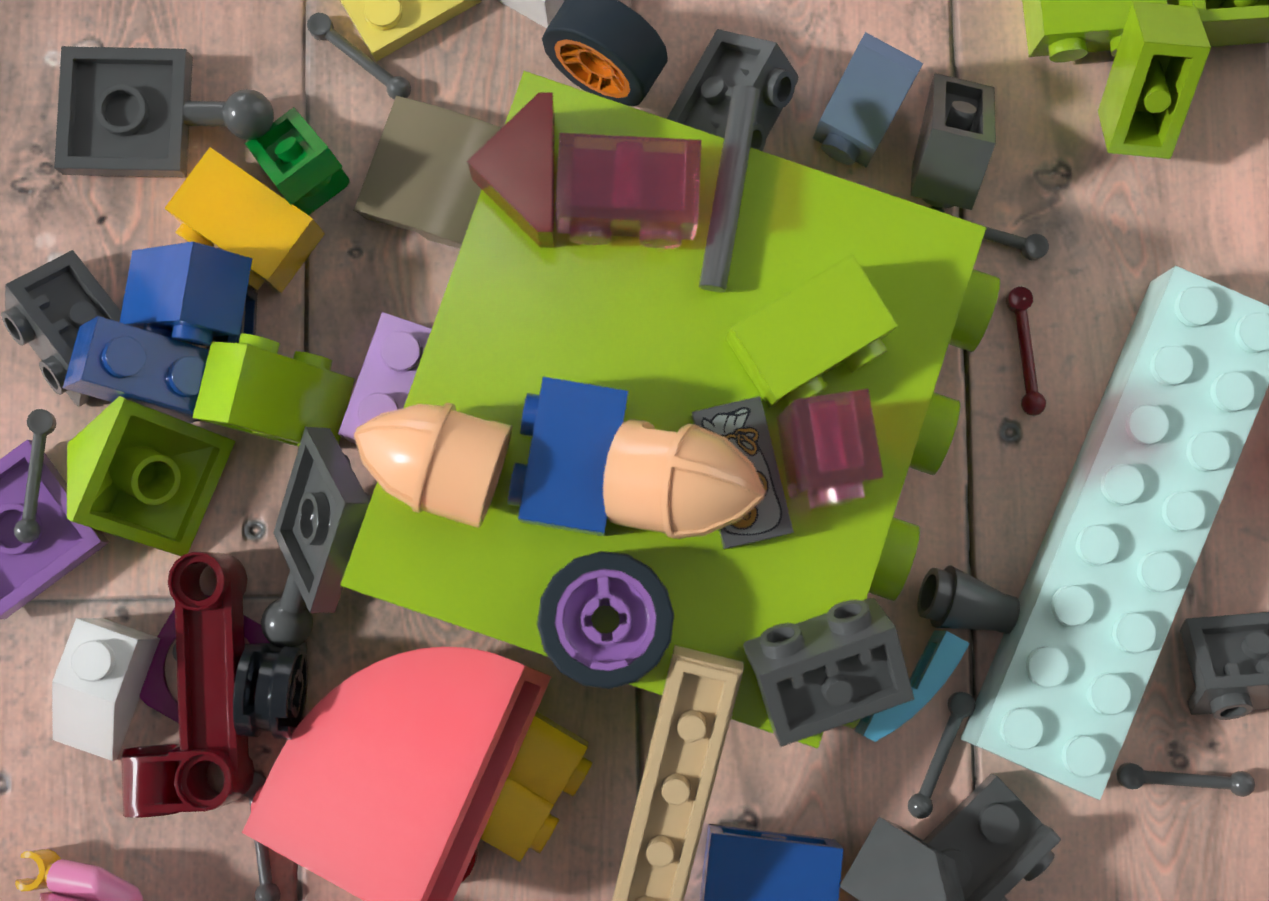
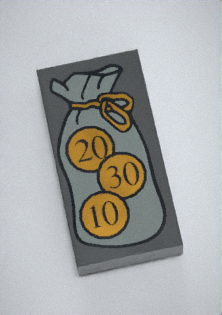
(748, 431)

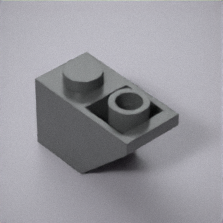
(901, 868)

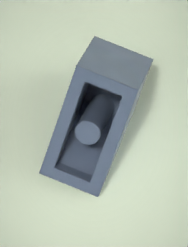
(865, 101)

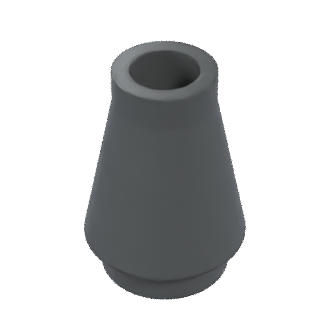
(963, 602)

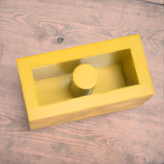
(243, 216)

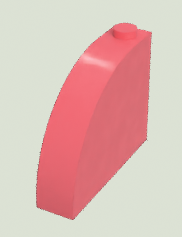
(399, 772)

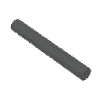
(729, 188)

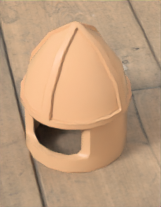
(436, 459)
(677, 480)

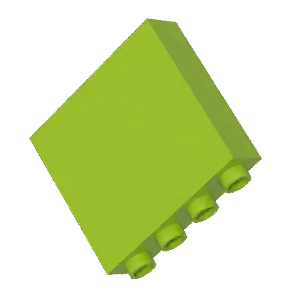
(646, 327)

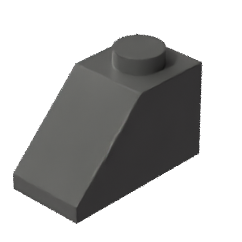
(954, 142)

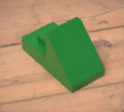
(299, 162)

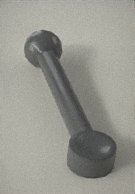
(322, 28)
(1032, 247)
(41, 424)
(960, 706)
(1133, 777)
(267, 890)

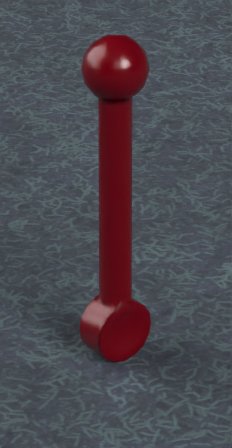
(1019, 301)

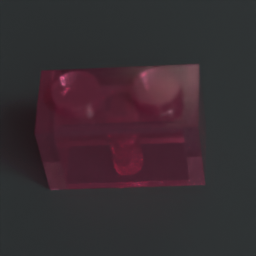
(627, 189)
(829, 447)

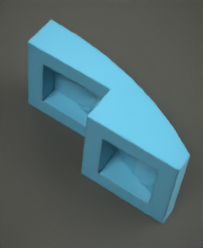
(930, 674)

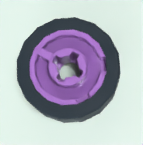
(599, 657)

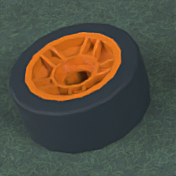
(605, 49)

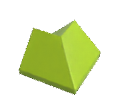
(144, 475)

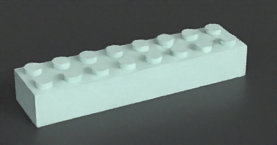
(1126, 533)

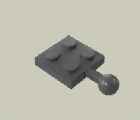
(134, 112)
(316, 536)

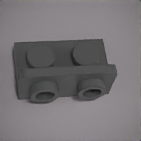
(729, 62)
(47, 312)
(1228, 664)
(829, 669)
(994, 842)

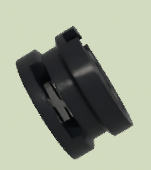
(270, 691)

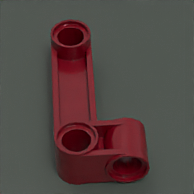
(208, 652)

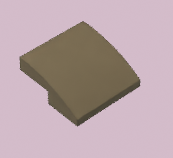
(422, 171)

